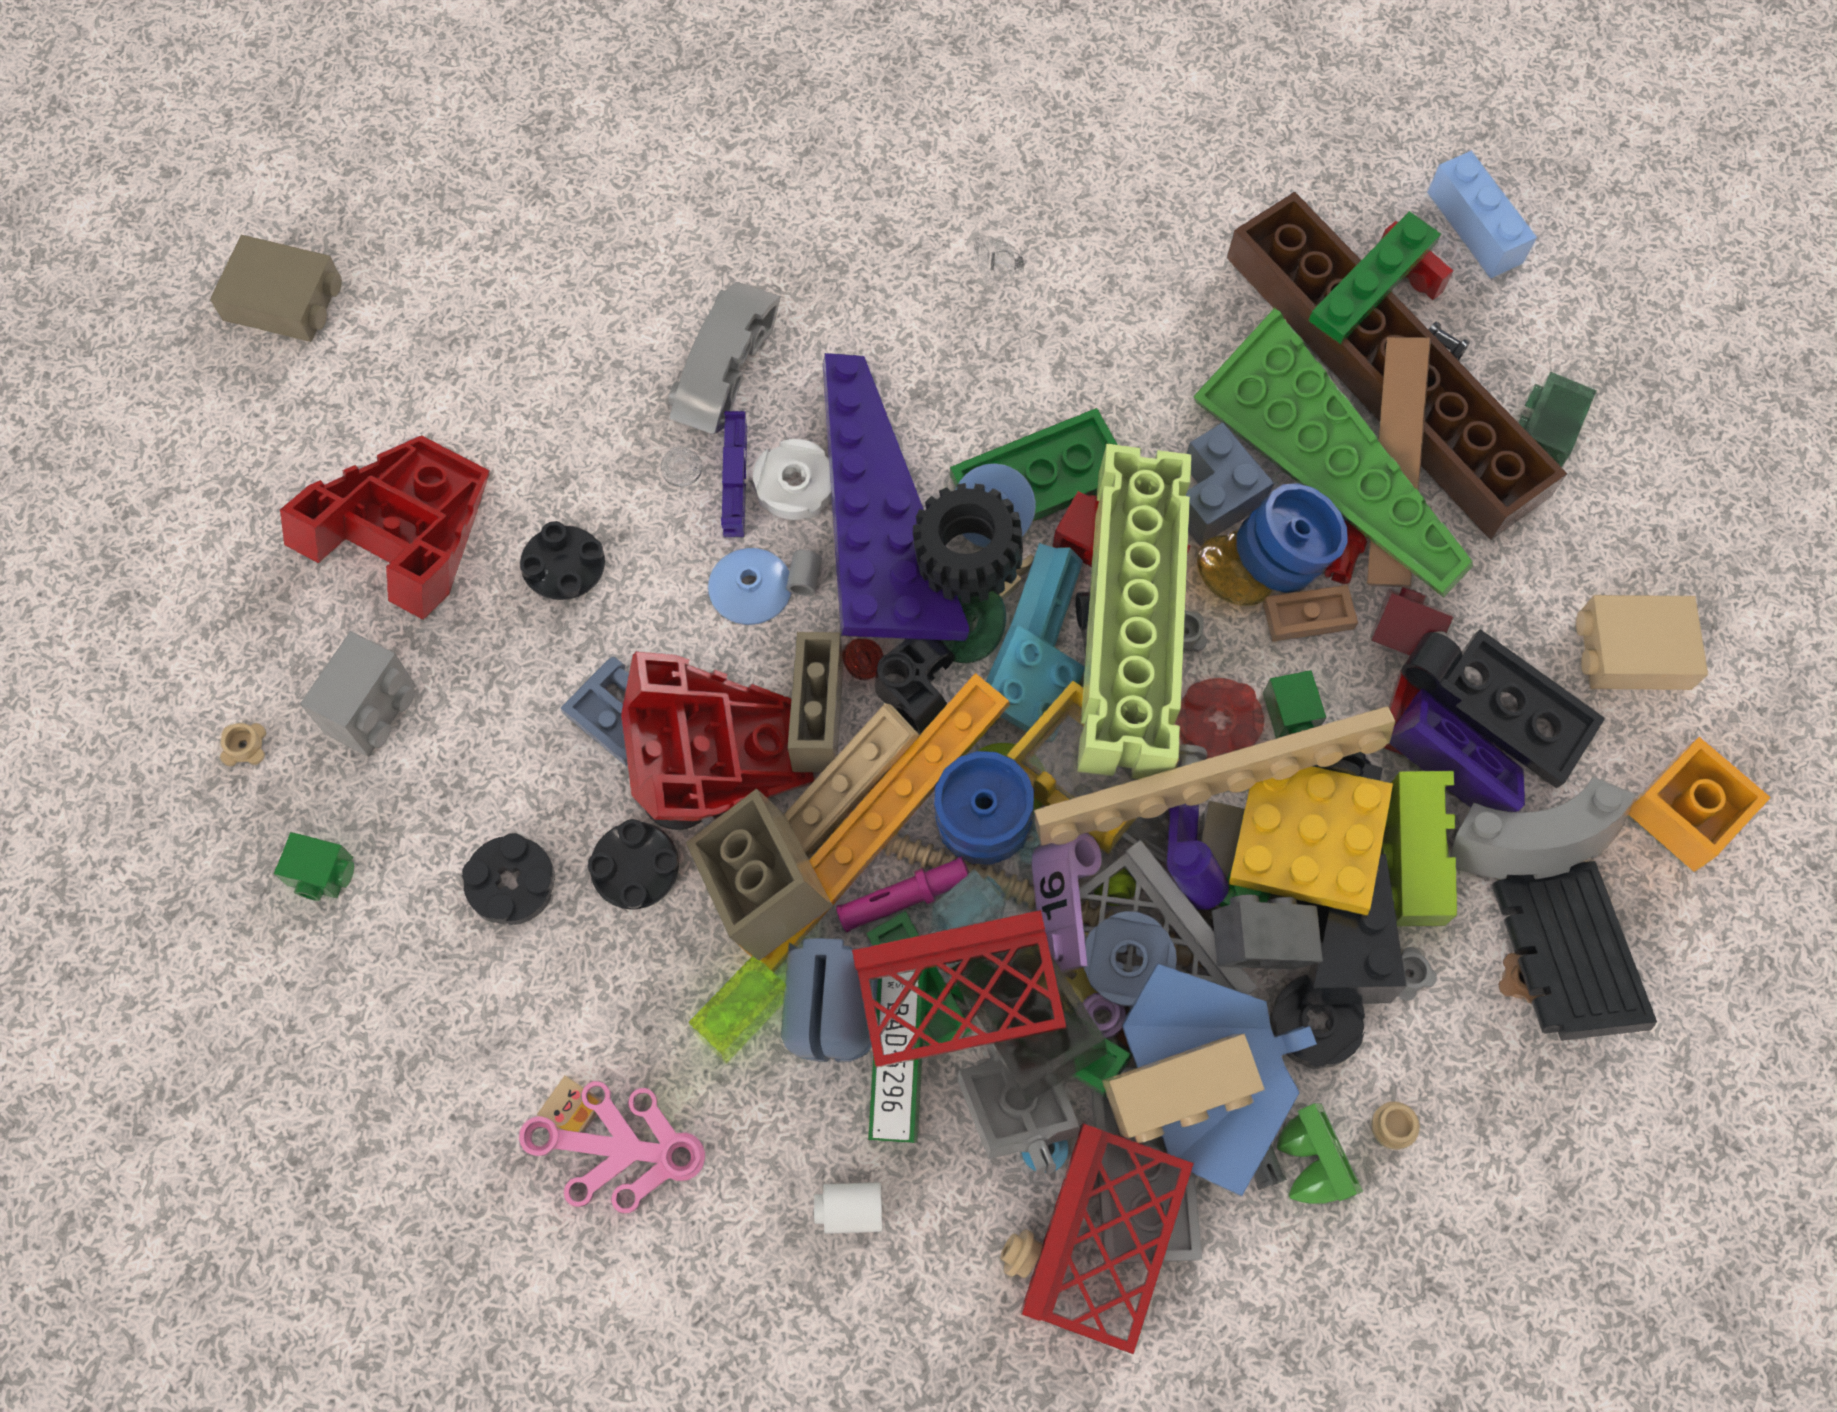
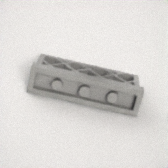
(1175, 909)

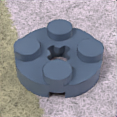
(1113, 937)

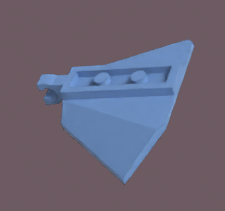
(1187, 1012)

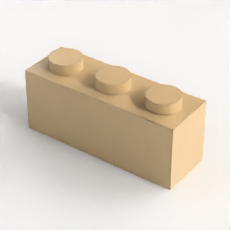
(1183, 1087)

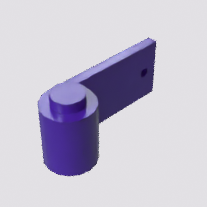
(1192, 861)

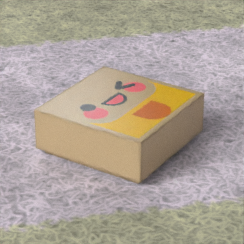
(567, 1108)

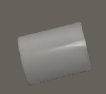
(804, 572)

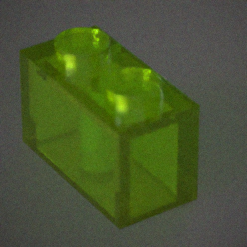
(739, 1009)

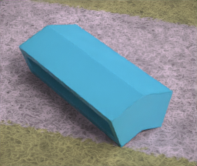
(1048, 592)

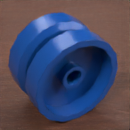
(1291, 538)
(1006, 802)

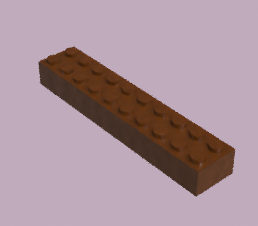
(1468, 436)

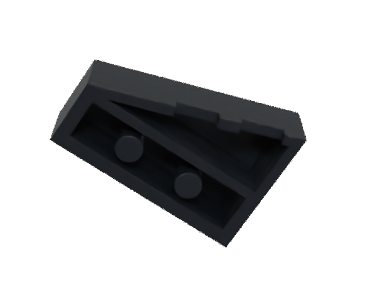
(1358, 952)

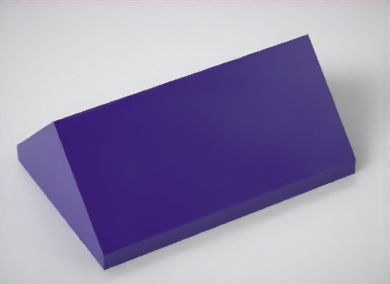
(1444, 742)

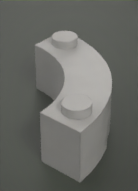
(711, 378)
(1542, 841)

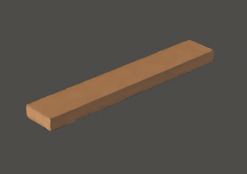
(1401, 434)

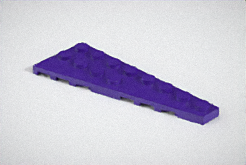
(875, 517)

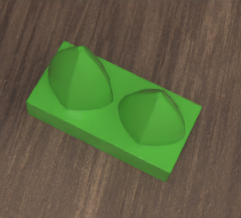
(1331, 1175)

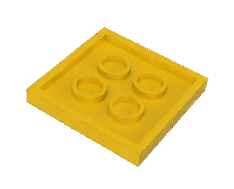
(1314, 838)

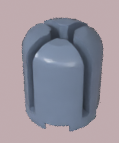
(824, 1003)

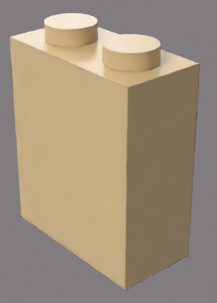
(1642, 642)

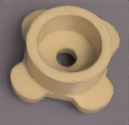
(237, 733)

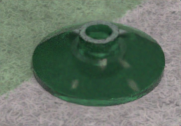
(987, 633)

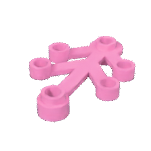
(622, 1148)

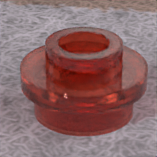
(862, 658)

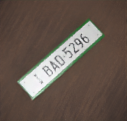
(897, 1086)

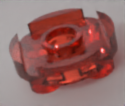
(1233, 700)

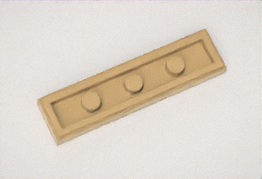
(850, 777)

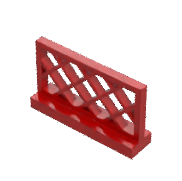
(947, 948)
(1065, 1226)

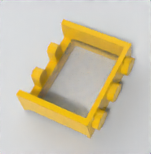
(1051, 760)

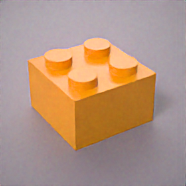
(1697, 804)

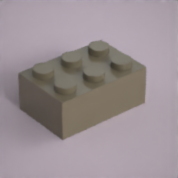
(758, 875)

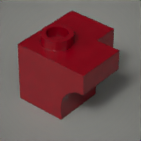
(1406, 619)

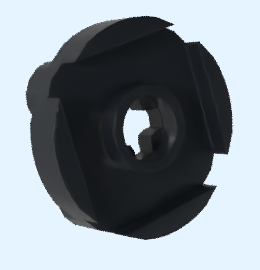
(503, 904)
(1332, 1047)

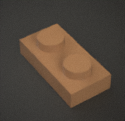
(1310, 613)

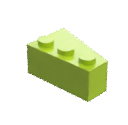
(1418, 849)

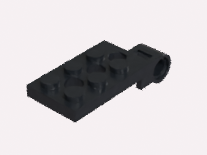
(1439, 669)

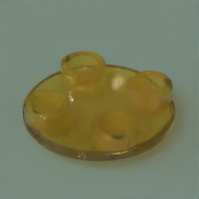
(1226, 575)

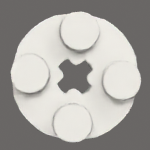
(781, 462)

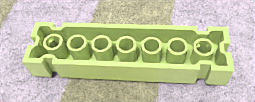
(1136, 614)

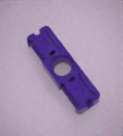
(734, 474)

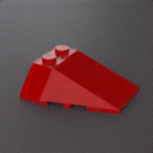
(702, 739)

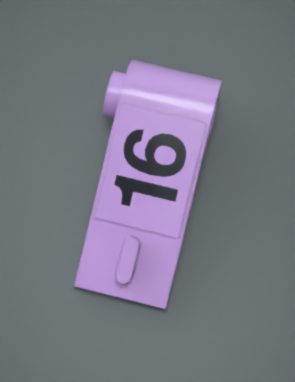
(1058, 896)

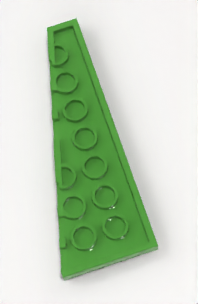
(1304, 425)

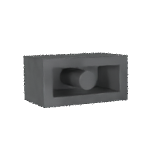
(1266, 934)

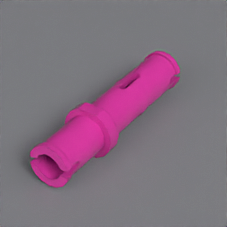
(901, 895)

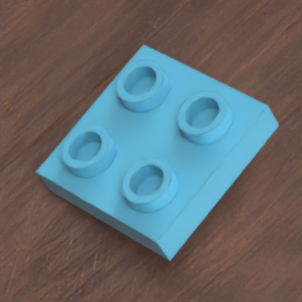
(1030, 676)

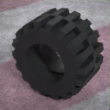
(962, 513)

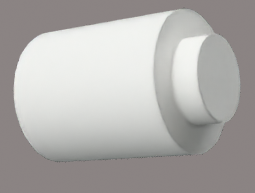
(849, 1208)

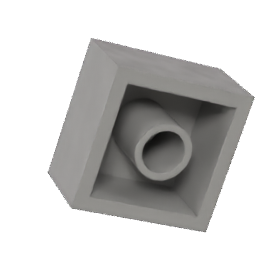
(359, 694)

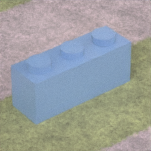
(1481, 214)

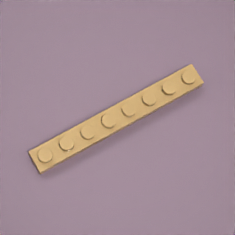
(1223, 773)

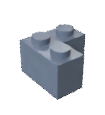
(1227, 486)

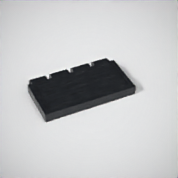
(1574, 954)

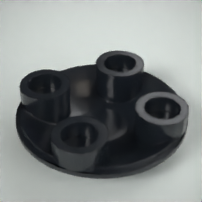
(562, 561)
(634, 865)

